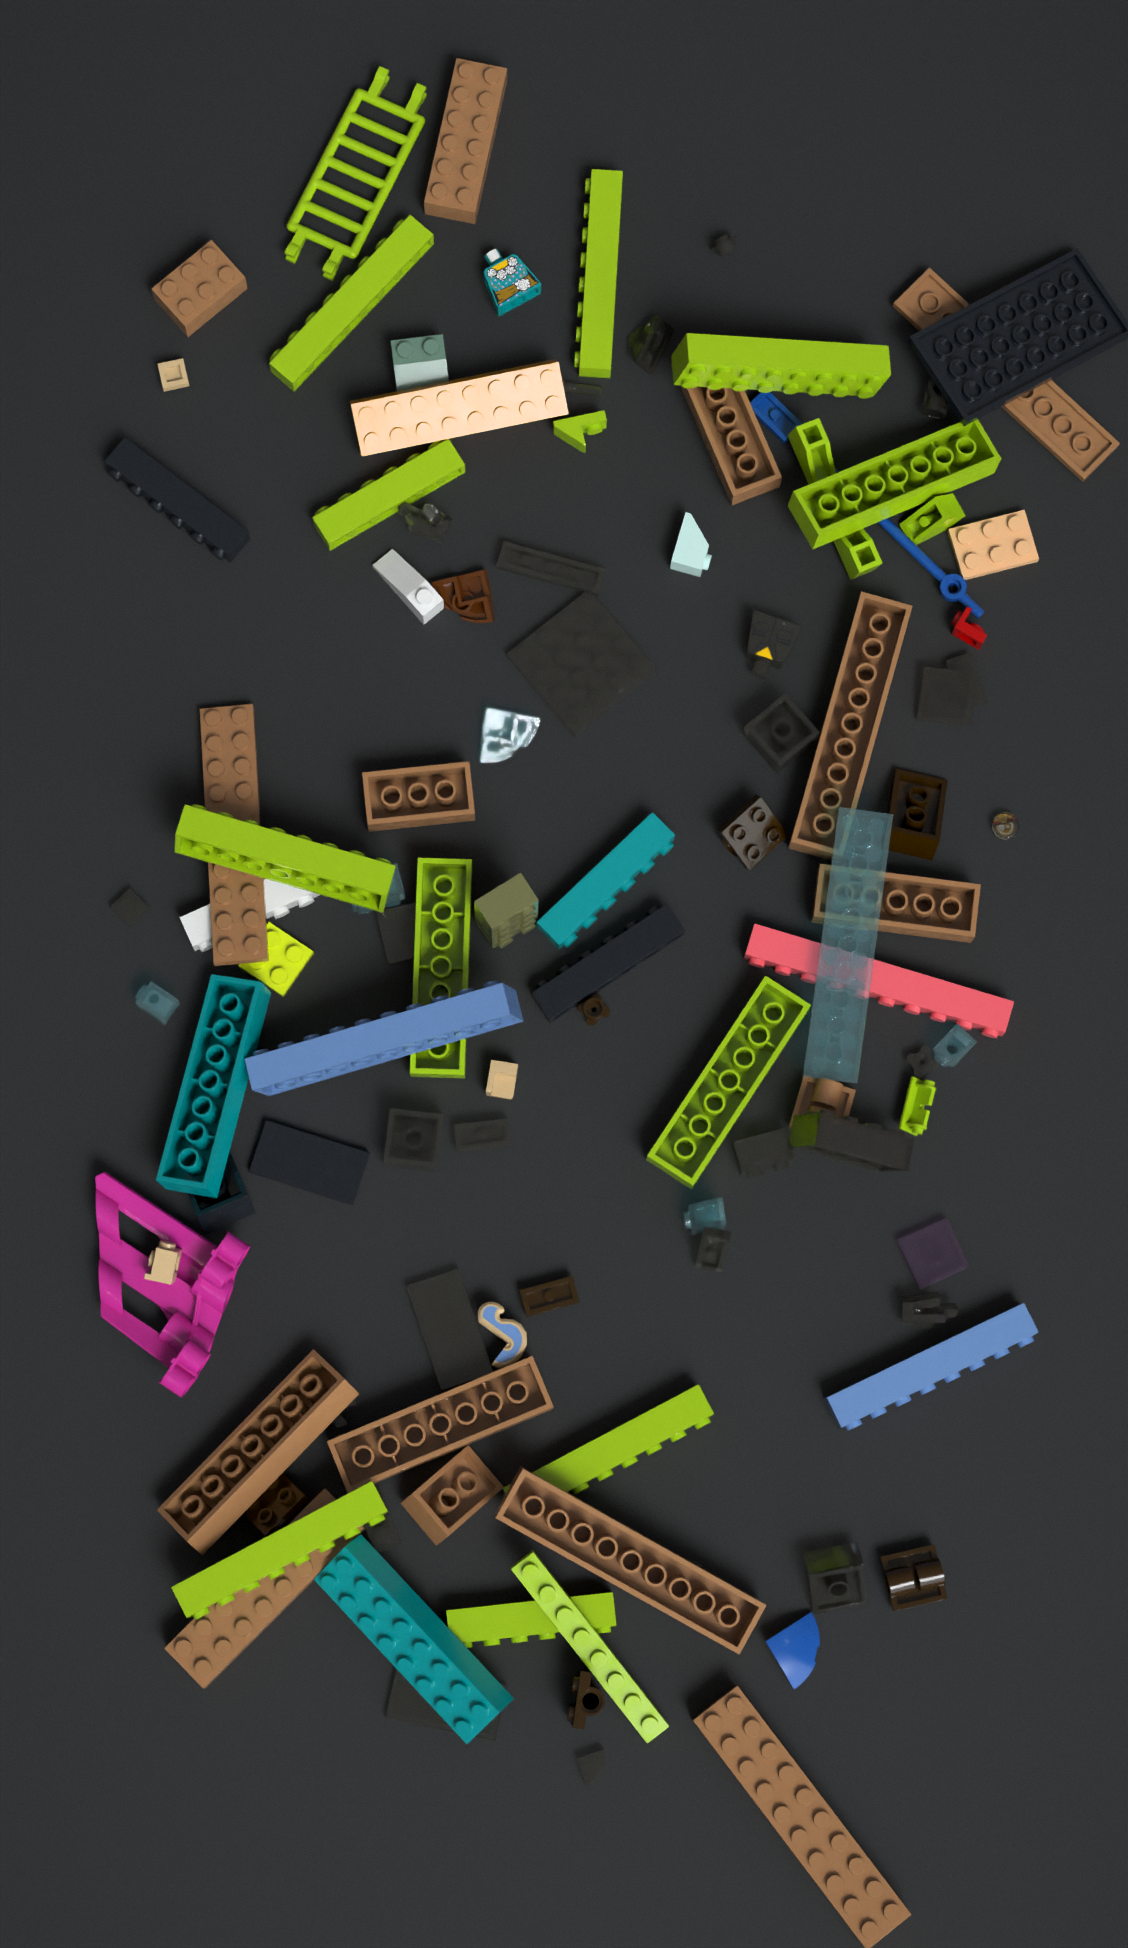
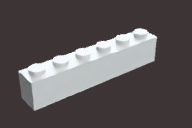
(278, 900)

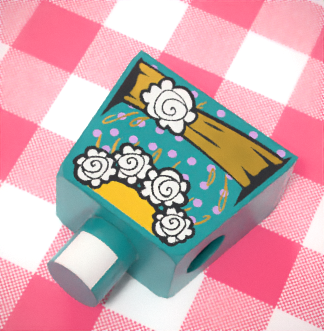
(509, 282)

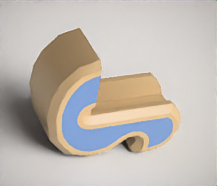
(507, 1330)

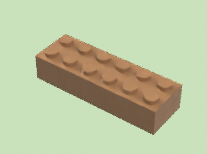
(465, 141)
(734, 442)
(917, 906)

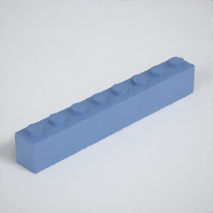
(931, 1366)

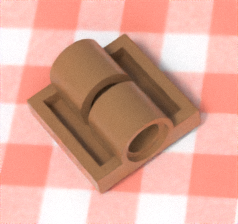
(824, 1095)

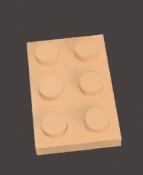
(993, 545)

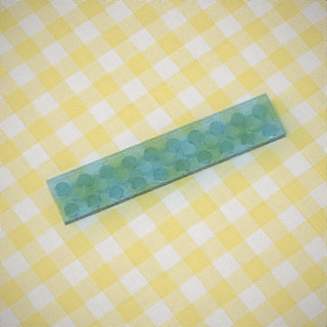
(847, 945)

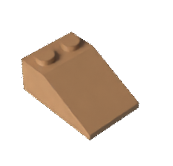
(452, 1495)

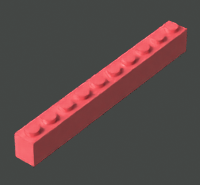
(888, 983)

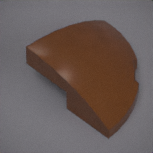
(467, 596)

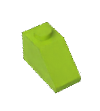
(932, 518)

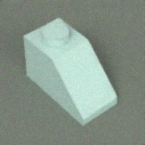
(691, 549)

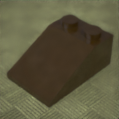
(917, 813)

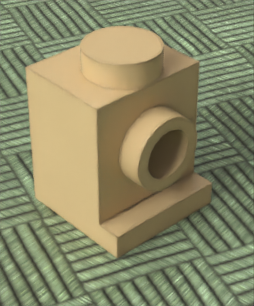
(164, 1263)

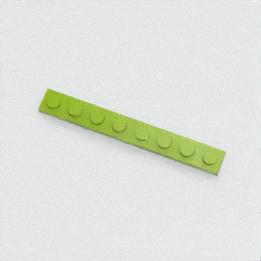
(589, 1646)

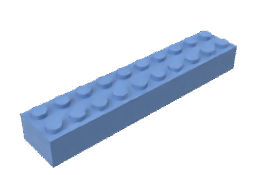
(384, 1039)

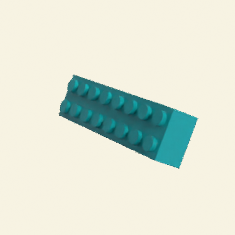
(213, 1086)
(413, 1638)

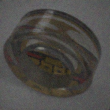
(1005, 826)

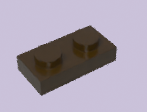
(549, 1296)

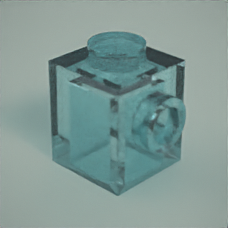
(156, 1002)

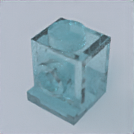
(960, 1040)

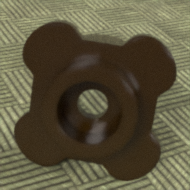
(601, 1010)

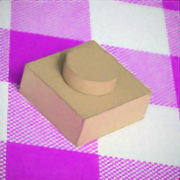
(173, 375)

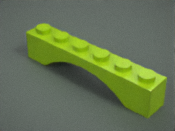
(816, 461)

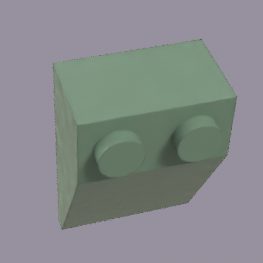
(419, 361)

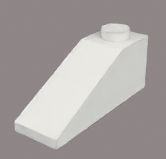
(409, 586)

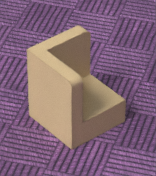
(501, 1079)

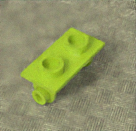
(914, 1116)

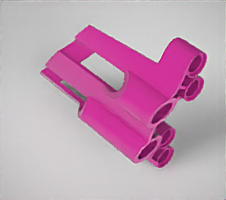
(190, 1303)

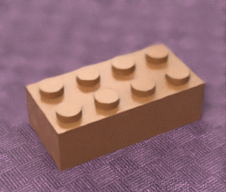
(418, 796)

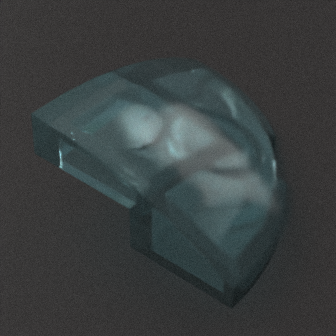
(505, 733)

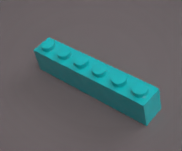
(605, 881)

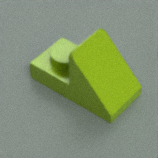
(572, 428)

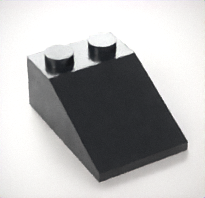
(230, 1205)

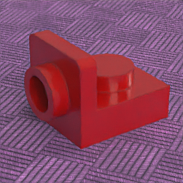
(968, 633)

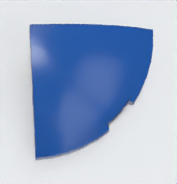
(796, 1649)

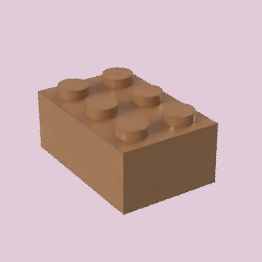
(199, 288)

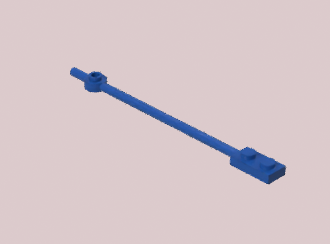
(782, 422)

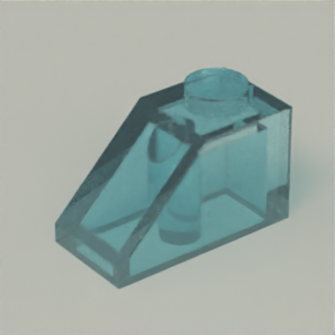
(705, 1213)

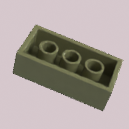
(506, 911)

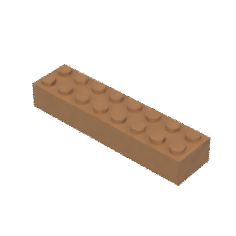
(440, 1424)
(257, 1452)
(223, 1634)

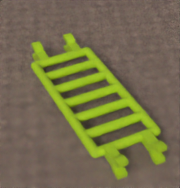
(327, 160)

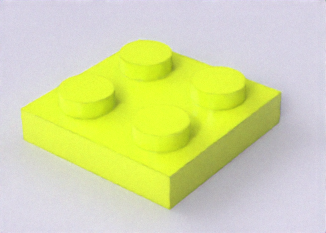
(285, 961)

